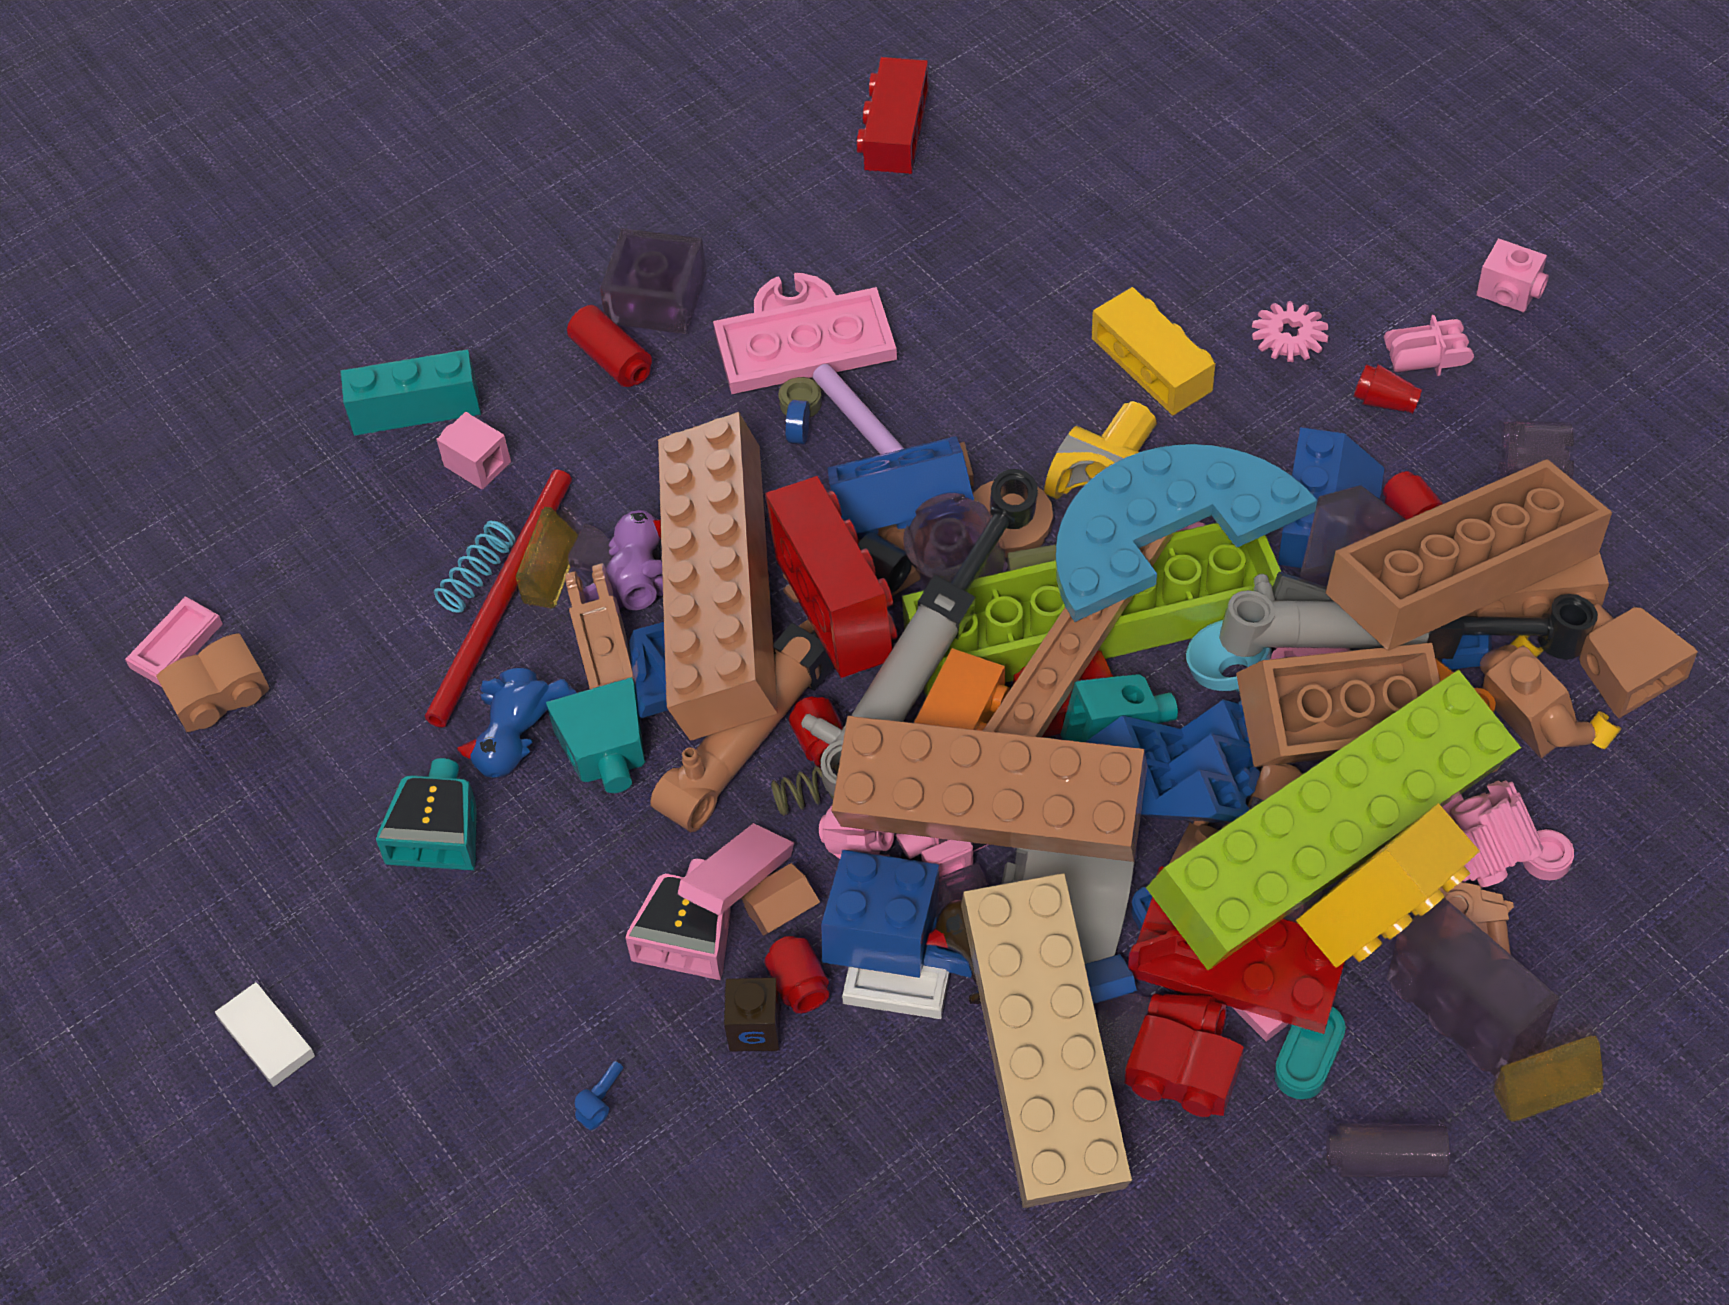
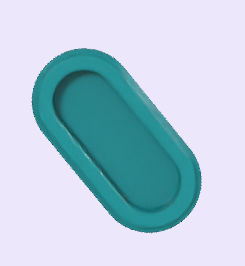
(1308, 1058)

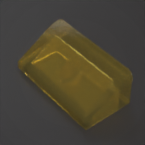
(546, 560)
(1550, 1079)

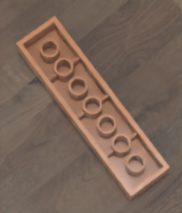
(715, 578)

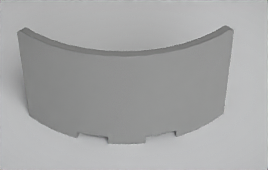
(1096, 890)

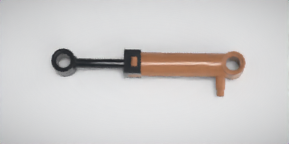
(801, 662)

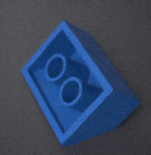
(1325, 465)
(895, 484)

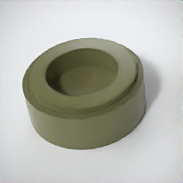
(800, 389)

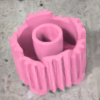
(1498, 828)

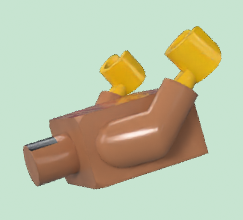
(1537, 701)

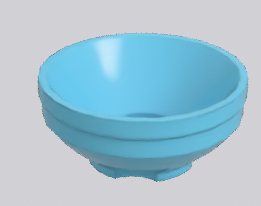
(1209, 659)

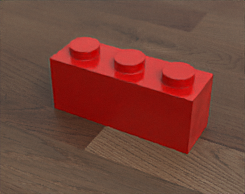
(894, 115)

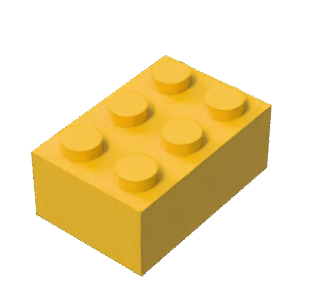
(1389, 886)

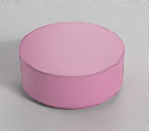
(1555, 858)

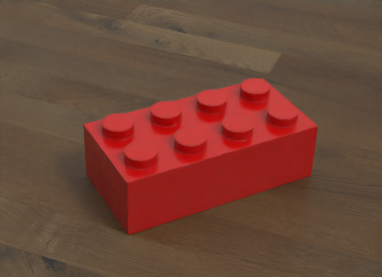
(831, 576)

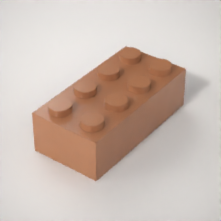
(1324, 701)

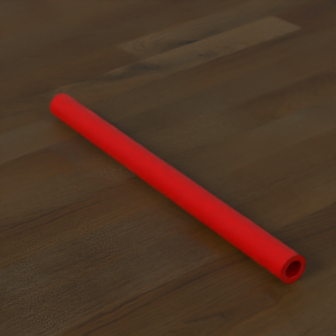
(492, 608)

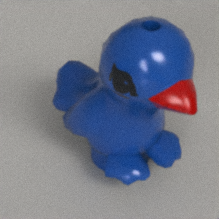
(516, 705)

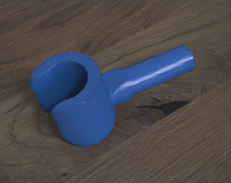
(589, 1105)

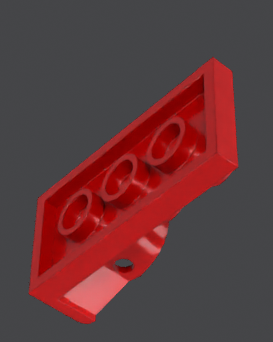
(1272, 975)

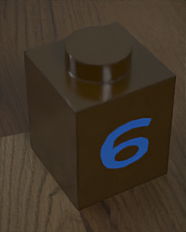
(752, 1014)

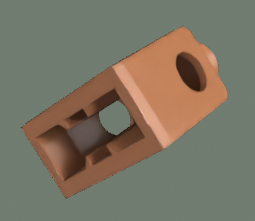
(1634, 658)

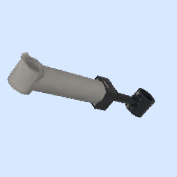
(940, 618)
(1261, 622)

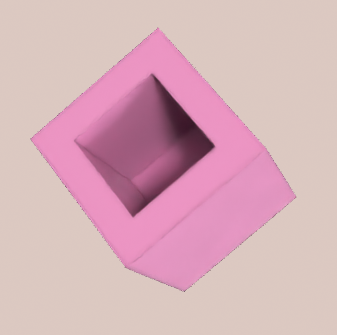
(473, 450)

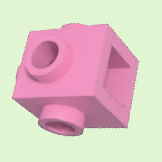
(1512, 275)

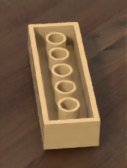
(1045, 1041)

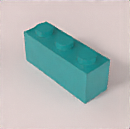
(410, 392)

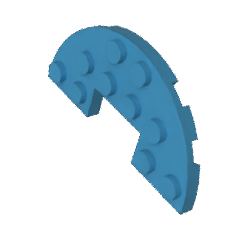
(1156, 496)

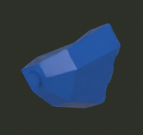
(1192, 770)

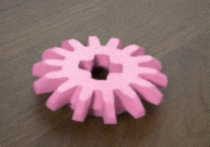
(1283, 343)

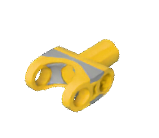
(1087, 454)

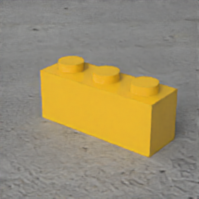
(1153, 350)

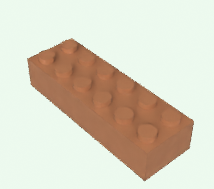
(1467, 553)
(990, 788)

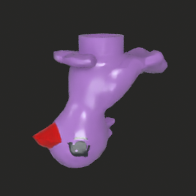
(632, 567)

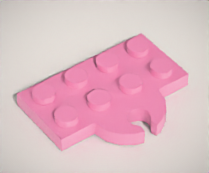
(802, 332)

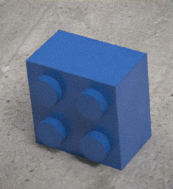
(880, 913)

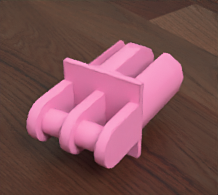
(1429, 346)

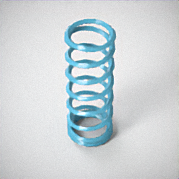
(496, 543)

